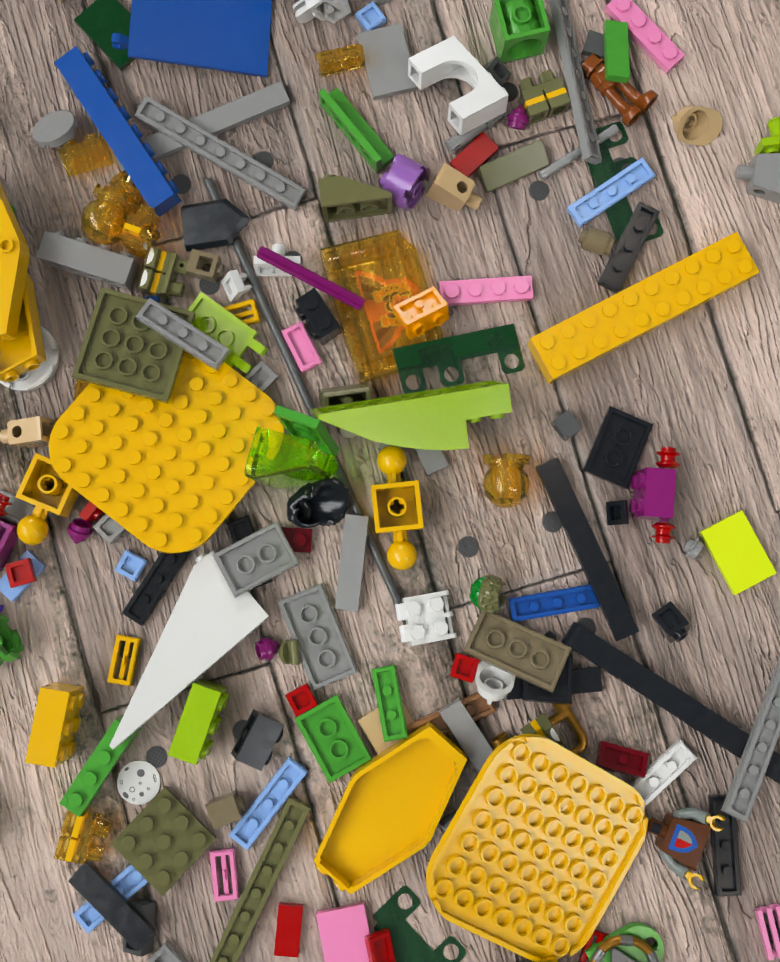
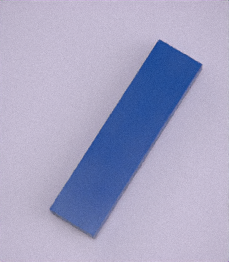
(552, 603)

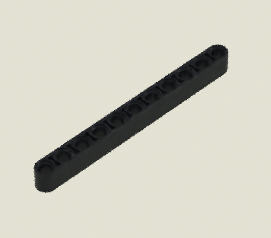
(663, 693)

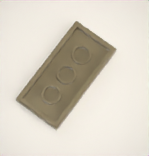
(517, 650)

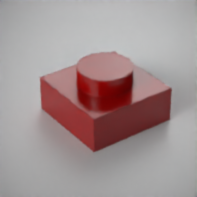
(91, 512)
(20, 573)
(464, 667)
(301, 699)

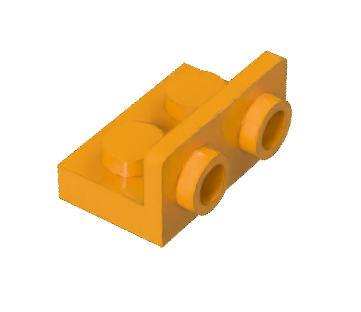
(422, 312)

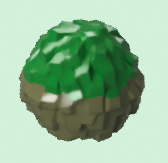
(486, 593)

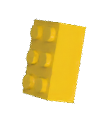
(55, 724)

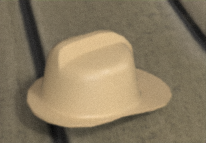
(697, 125)

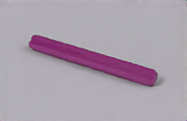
(310, 278)

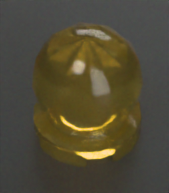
(106, 216)
(506, 480)

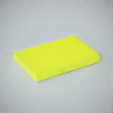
(737, 552)

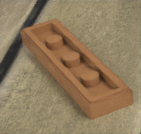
(474, 704)

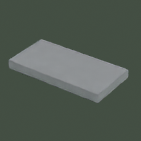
(318, 635)

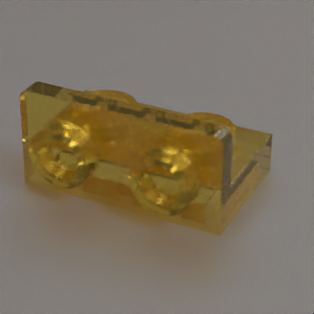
(340, 59)
(85, 155)

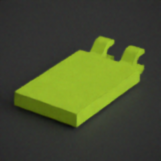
(227, 330)

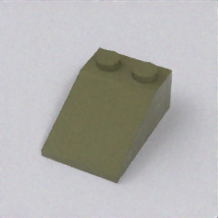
(351, 199)

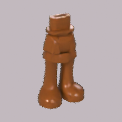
(641, 102)

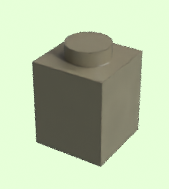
(226, 809)

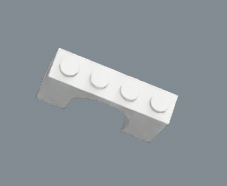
(453, 60)

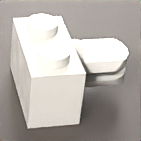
(322, 9)

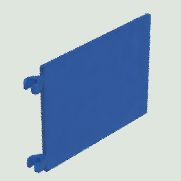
(201, 34)

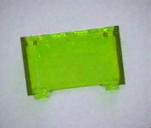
(286, 460)

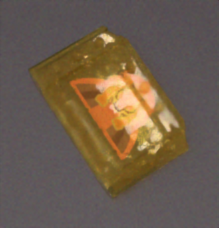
(384, 273)

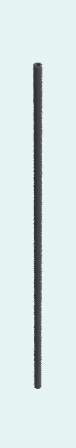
(305, 396)

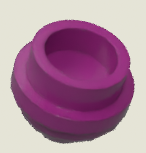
(518, 118)
(79, 530)
(266, 648)

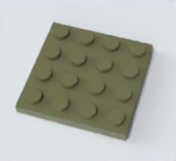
(127, 353)

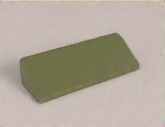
(513, 166)

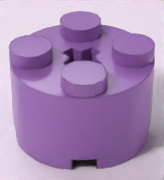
(405, 181)

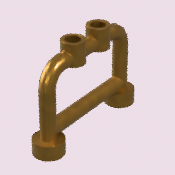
(562, 712)

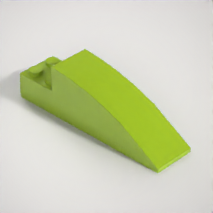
(422, 418)

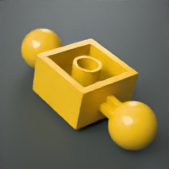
(36, 490)
(401, 552)

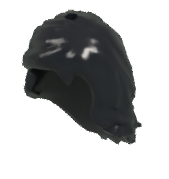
(319, 503)

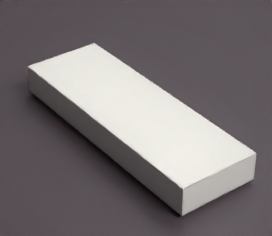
(663, 771)

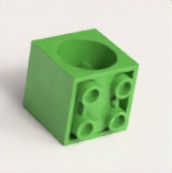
(519, 28)

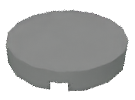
(54, 129)

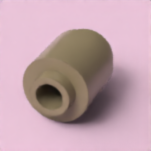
(596, 241)

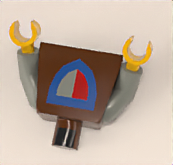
(683, 838)

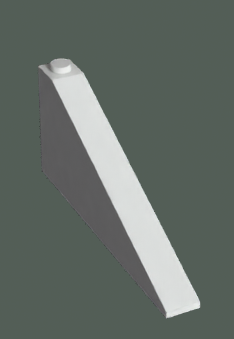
(197, 635)

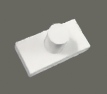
(265, 269)

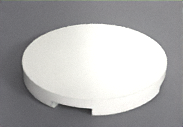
(37, 378)

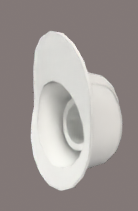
(493, 682)

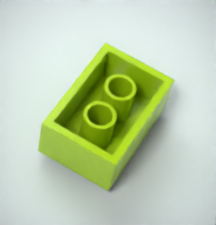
(199, 721)

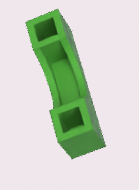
(95, 771)

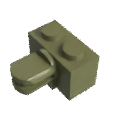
(344, 395)

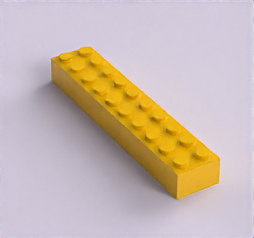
(642, 307)

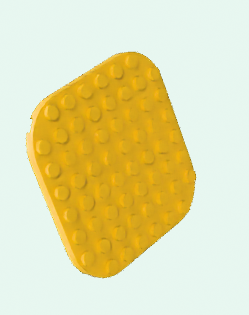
(163, 466)
(536, 849)

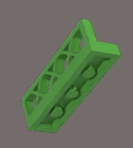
(355, 129)

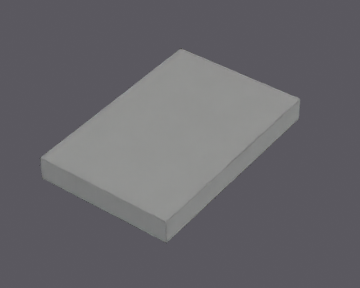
(386, 61)
(255, 559)

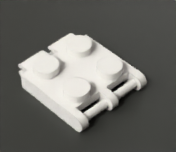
(425, 618)

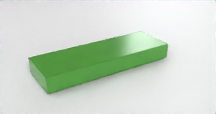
(616, 51)
(389, 703)

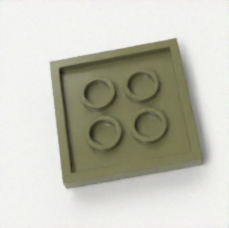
(163, 841)

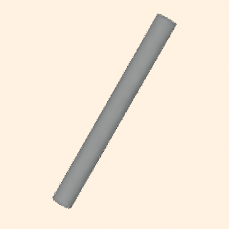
(576, 153)

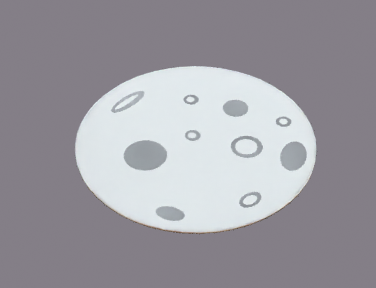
(138, 782)

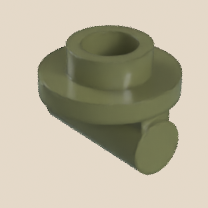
(289, 652)

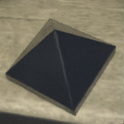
(617, 512)

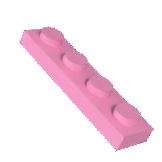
(646, 33)
(487, 290)

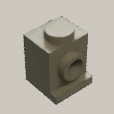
(199, 260)

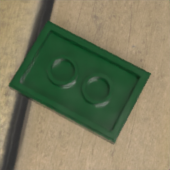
(99, 24)

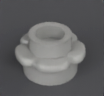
(692, 547)

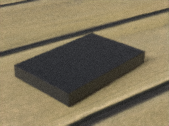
(617, 447)

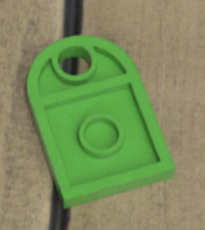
(636, 929)

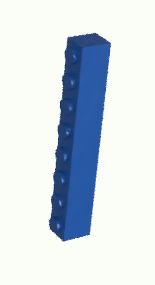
(117, 130)

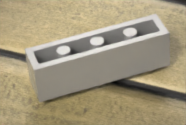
(88, 260)

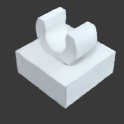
(234, 285)

